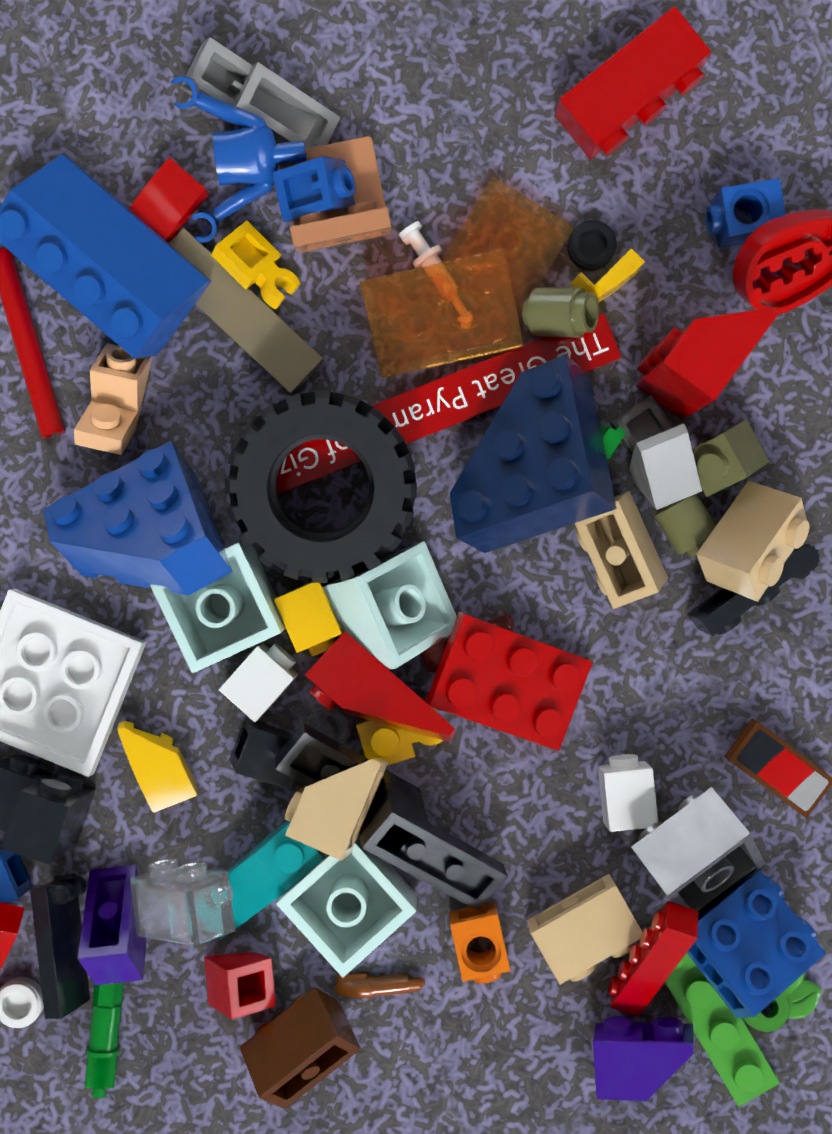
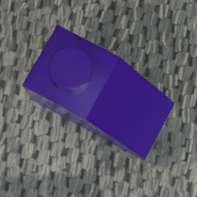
(109, 937)

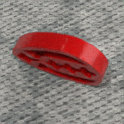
(786, 239)

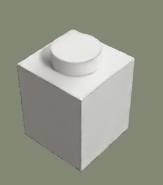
(260, 680)
(627, 793)

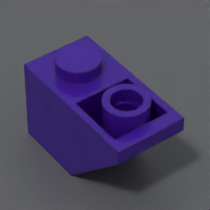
(638, 1056)

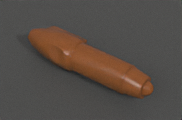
(366, 986)

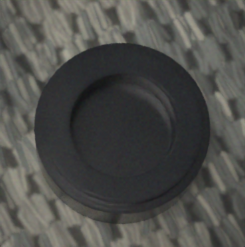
(591, 245)

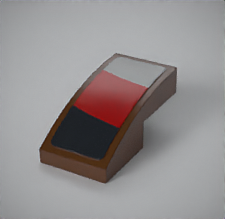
(779, 768)

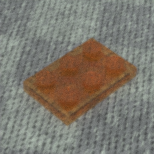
(442, 313)

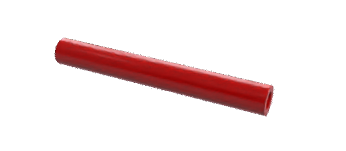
(28, 348)

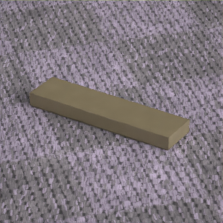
(249, 320)

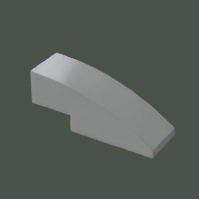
(262, 92)

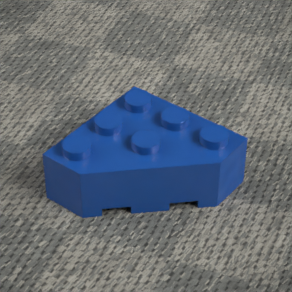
(142, 526)

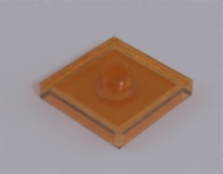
(518, 225)

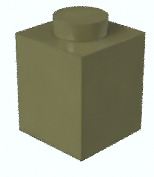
(728, 458)

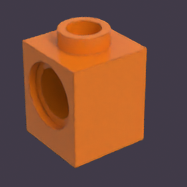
(473, 923)

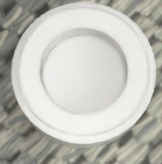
(20, 1002)

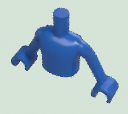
(240, 155)

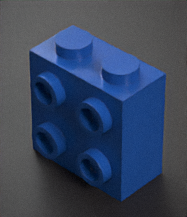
(753, 945)

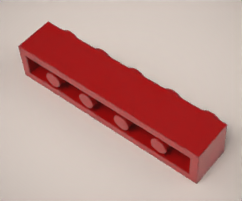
(653, 958)

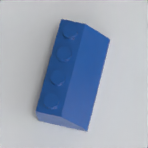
(100, 256)

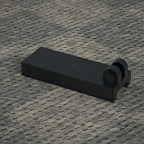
(57, 942)

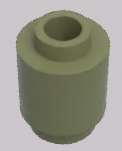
(560, 312)
(686, 524)

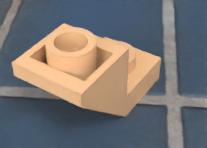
(115, 402)

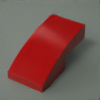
(168, 200)

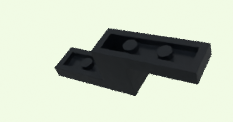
(397, 822)

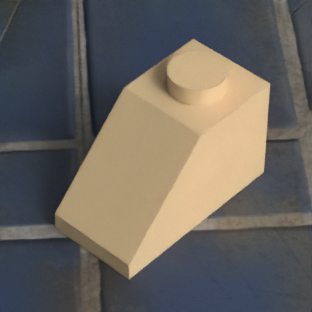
(335, 808)

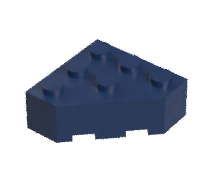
(536, 462)

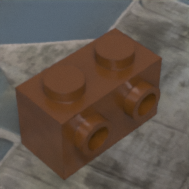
(299, 1048)

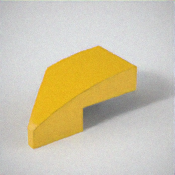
(614, 279)
(157, 767)

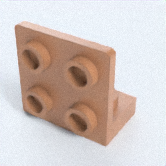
(361, 221)

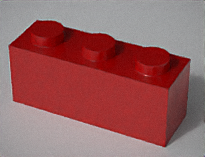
(633, 84)

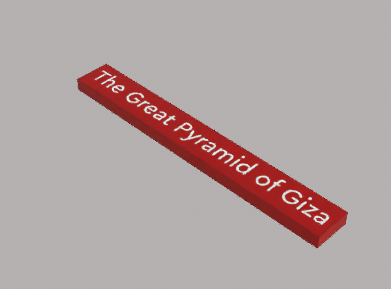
(451, 400)

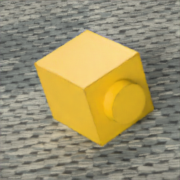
(309, 618)

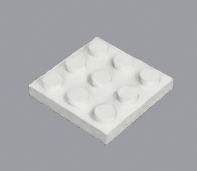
(61, 681)

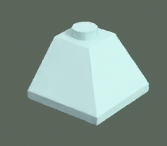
(394, 606)

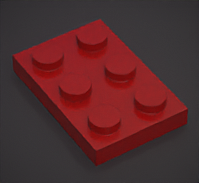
(508, 681)

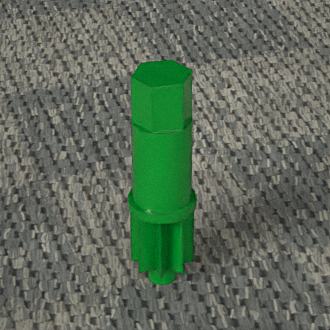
(103, 1038)

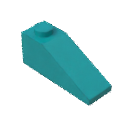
(269, 872)

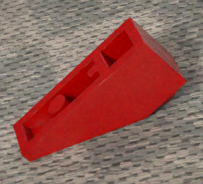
(368, 690)

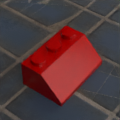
(698, 362)

